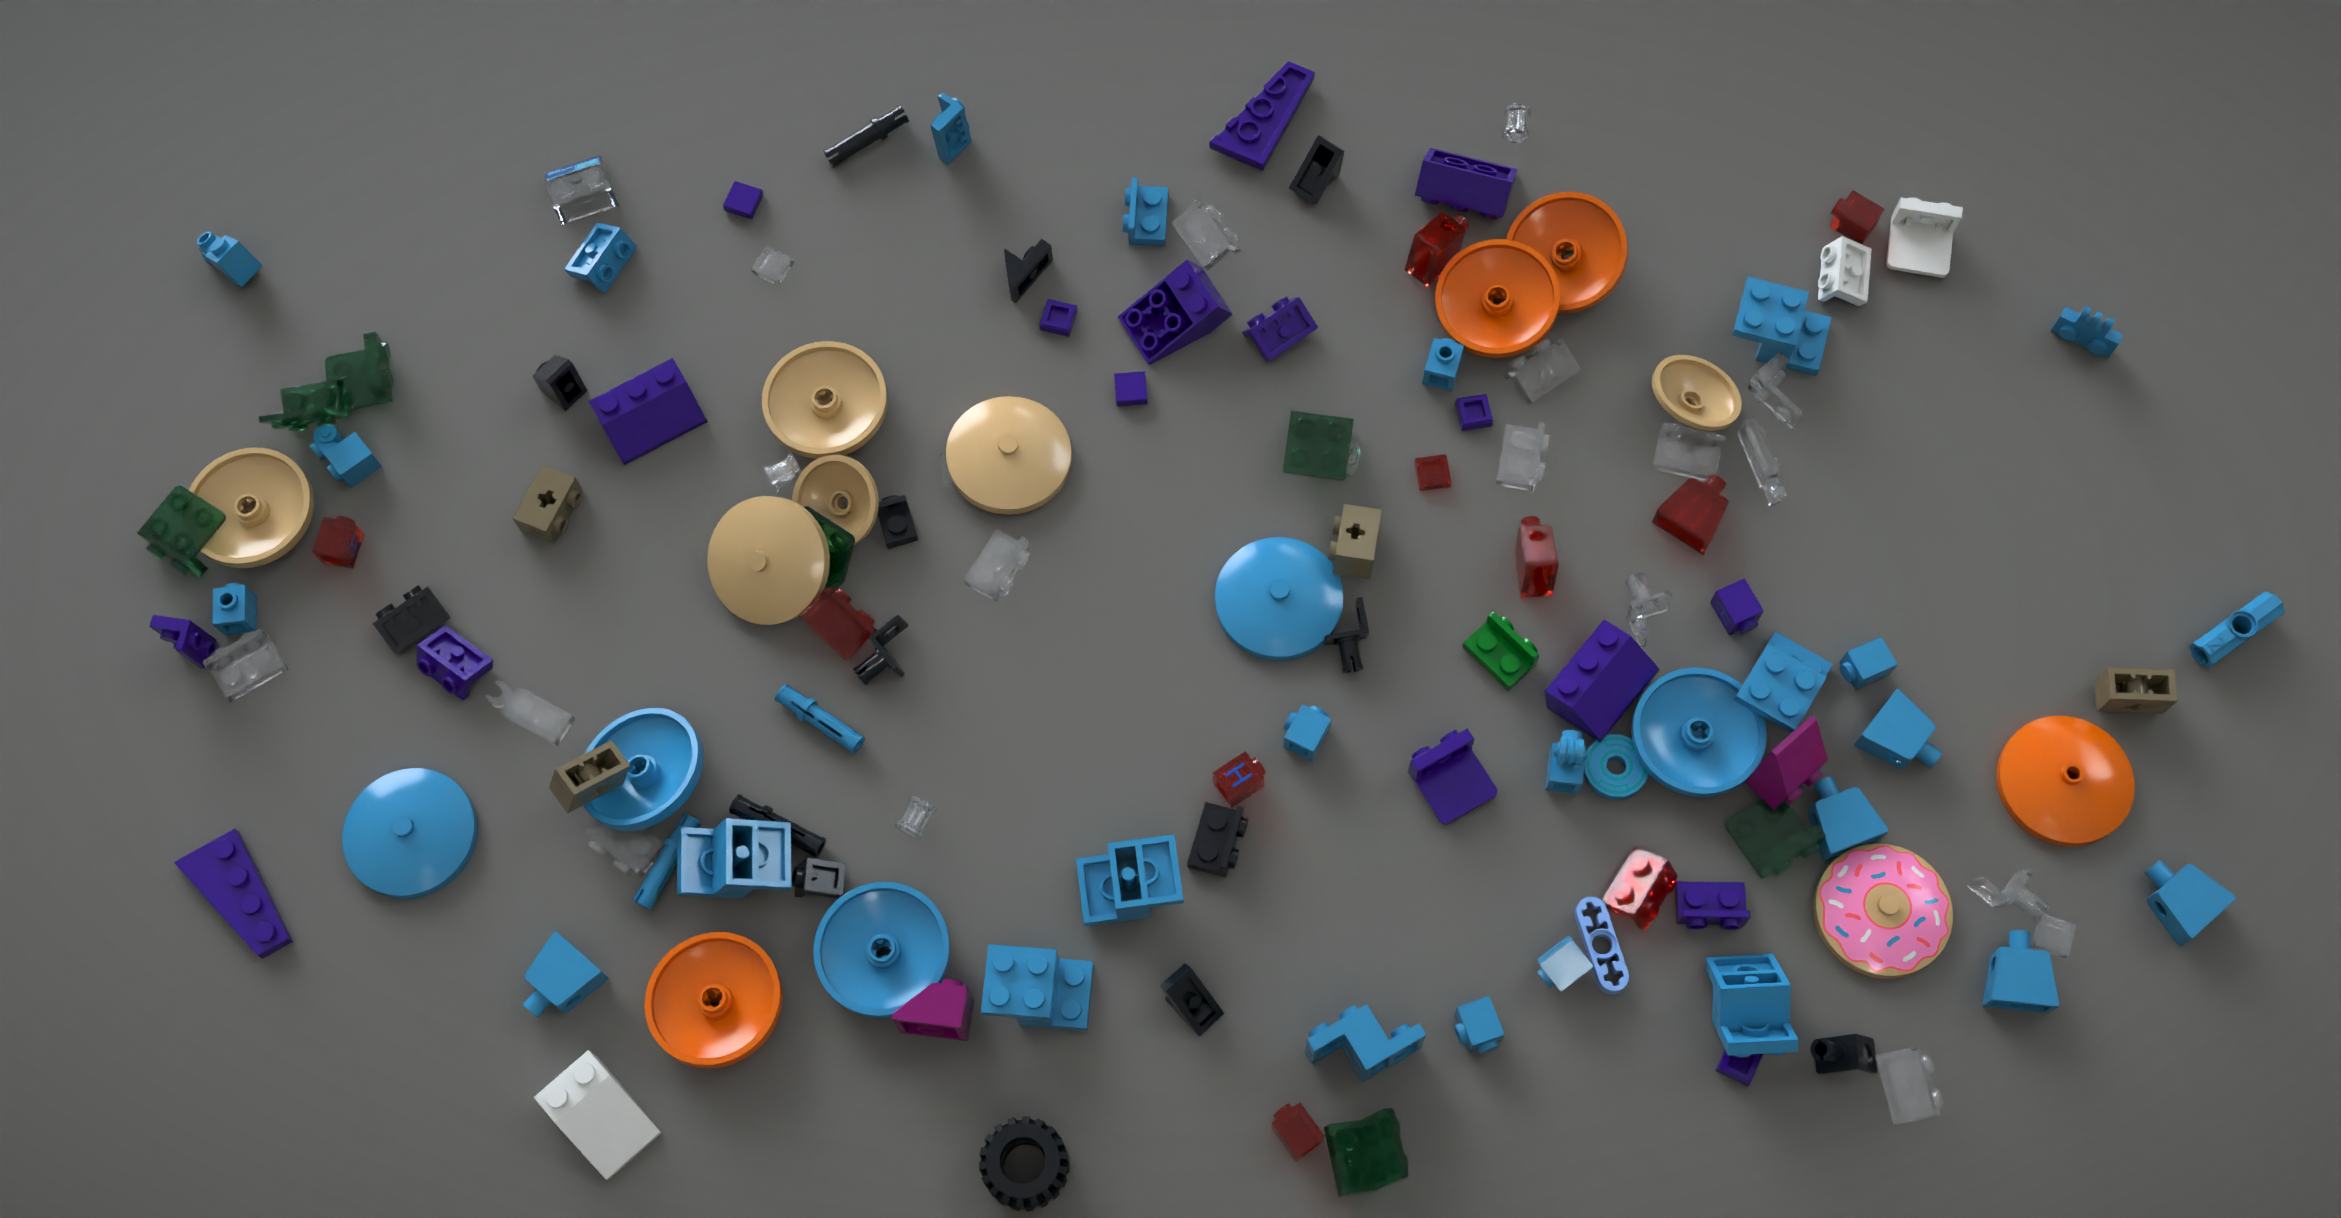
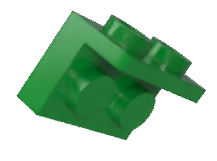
(1502, 651)

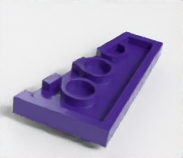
(1262, 123)
(237, 891)

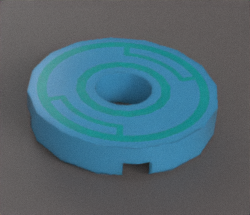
(1602, 780)

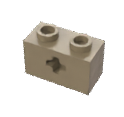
(548, 504)
(1356, 541)
(2135, 690)
(589, 776)

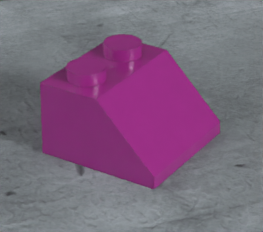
(1790, 766)
(937, 1012)

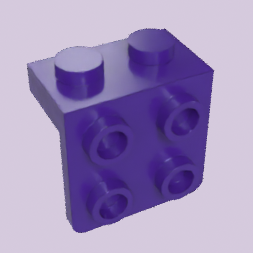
(1451, 777)

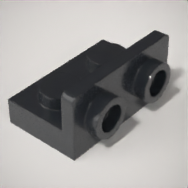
(411, 619)
(1216, 839)

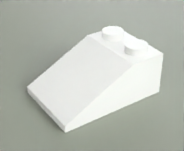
(597, 1114)

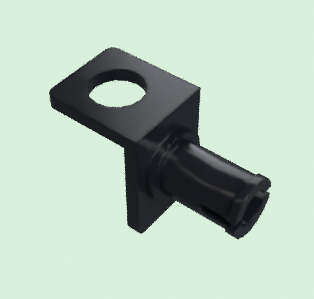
(1349, 640)
(881, 658)
(1844, 1054)

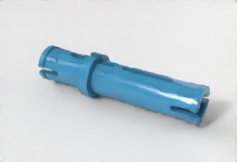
(809, 711)
(663, 866)

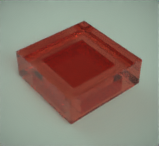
(1432, 472)

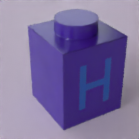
(1737, 607)

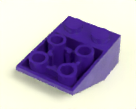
(1175, 312)

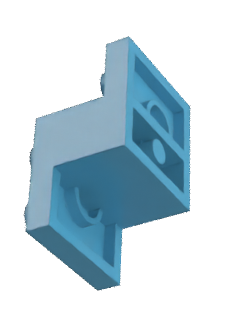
(1779, 323)
(1783, 682)
(734, 858)
(1129, 880)
(1037, 987)
(1751, 1005)
(1364, 1041)

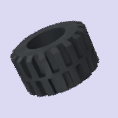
(1003, 1142)

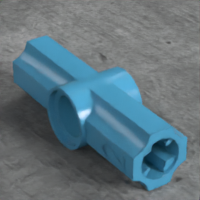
(2225, 639)

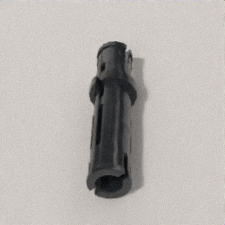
(867, 135)
(800, 836)

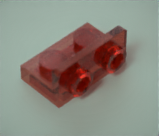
(838, 622)

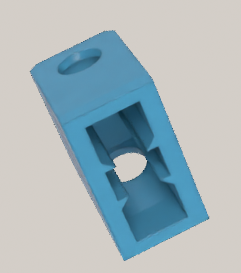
(1900, 734)
(1844, 818)
(2185, 900)
(561, 977)
(2020, 977)

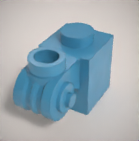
(228, 257)
(348, 456)
(1566, 763)

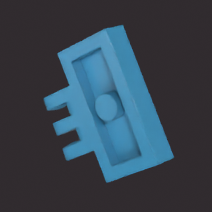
(2088, 331)

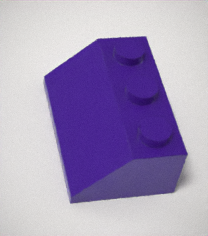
(1465, 183)
(648, 411)
(1600, 681)

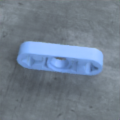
(1602, 918)

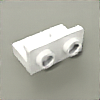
(1845, 271)

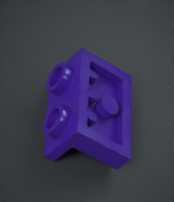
(1280, 328)
(186, 636)
(452, 661)
(1711, 904)

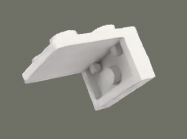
(1922, 237)

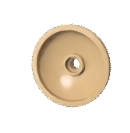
(1696, 392)
(832, 480)

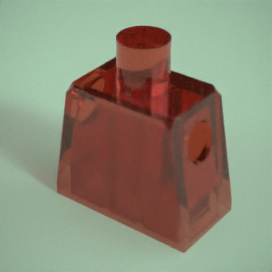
(1444, 238)
(1694, 512)
(1536, 550)

